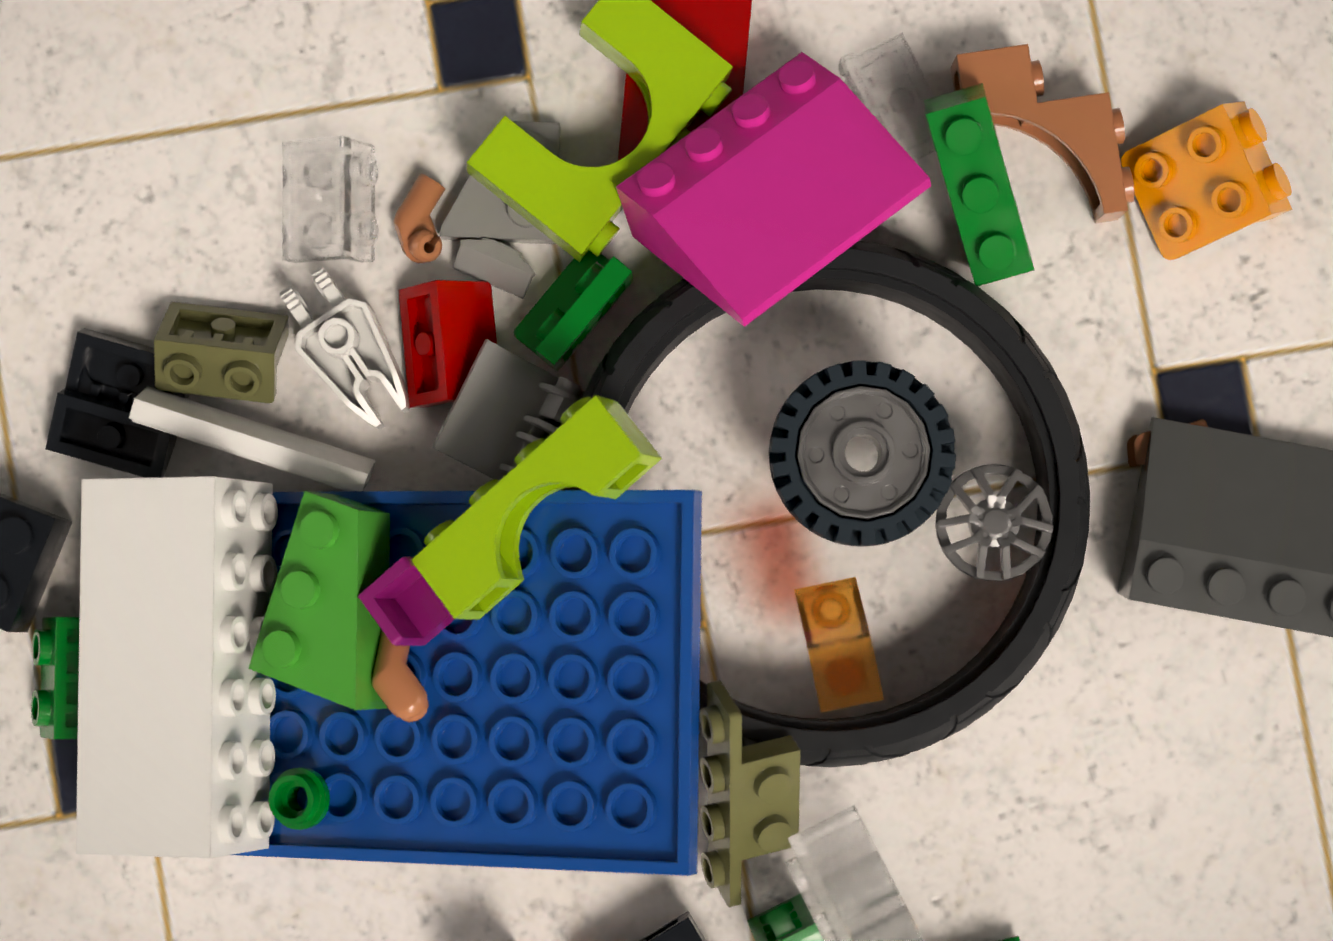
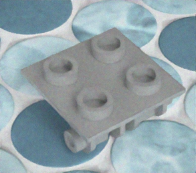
(503, 410)

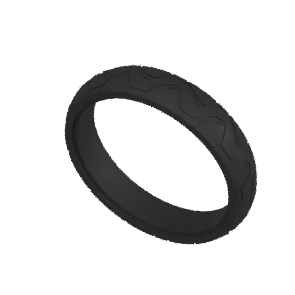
(1057, 461)

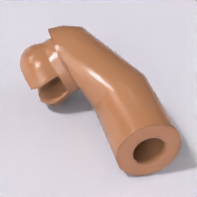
(397, 683)

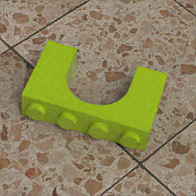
(579, 202)

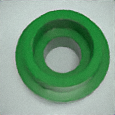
(284, 798)

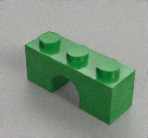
(978, 185)

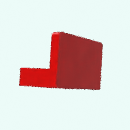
(443, 335)

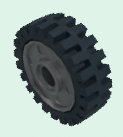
(911, 445)

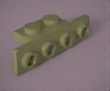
(749, 794)

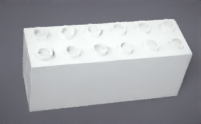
(166, 702)

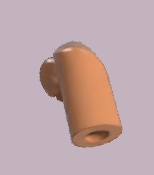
(414, 223)

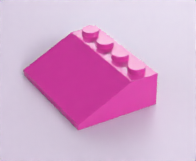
(770, 189)

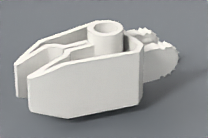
(346, 348)

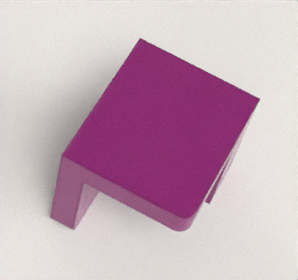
(405, 605)

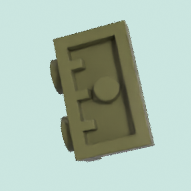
(219, 352)

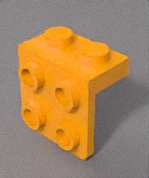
(1207, 179)

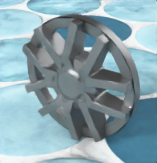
(994, 523)

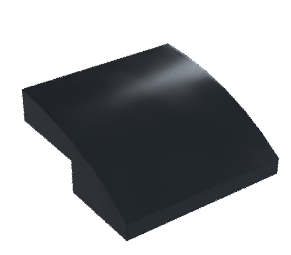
(96, 404)

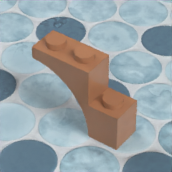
(1077, 129)

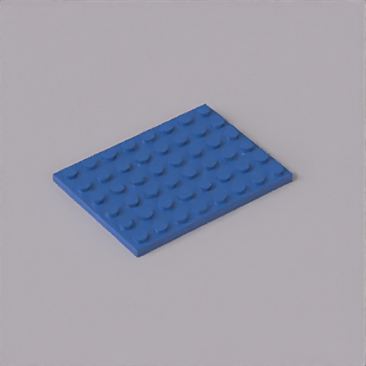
(549, 723)

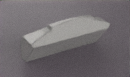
(495, 264)

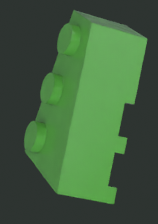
(315, 623)

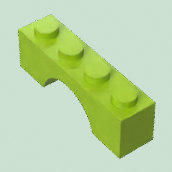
(477, 555)

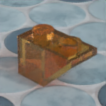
(838, 645)

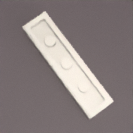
(251, 440)

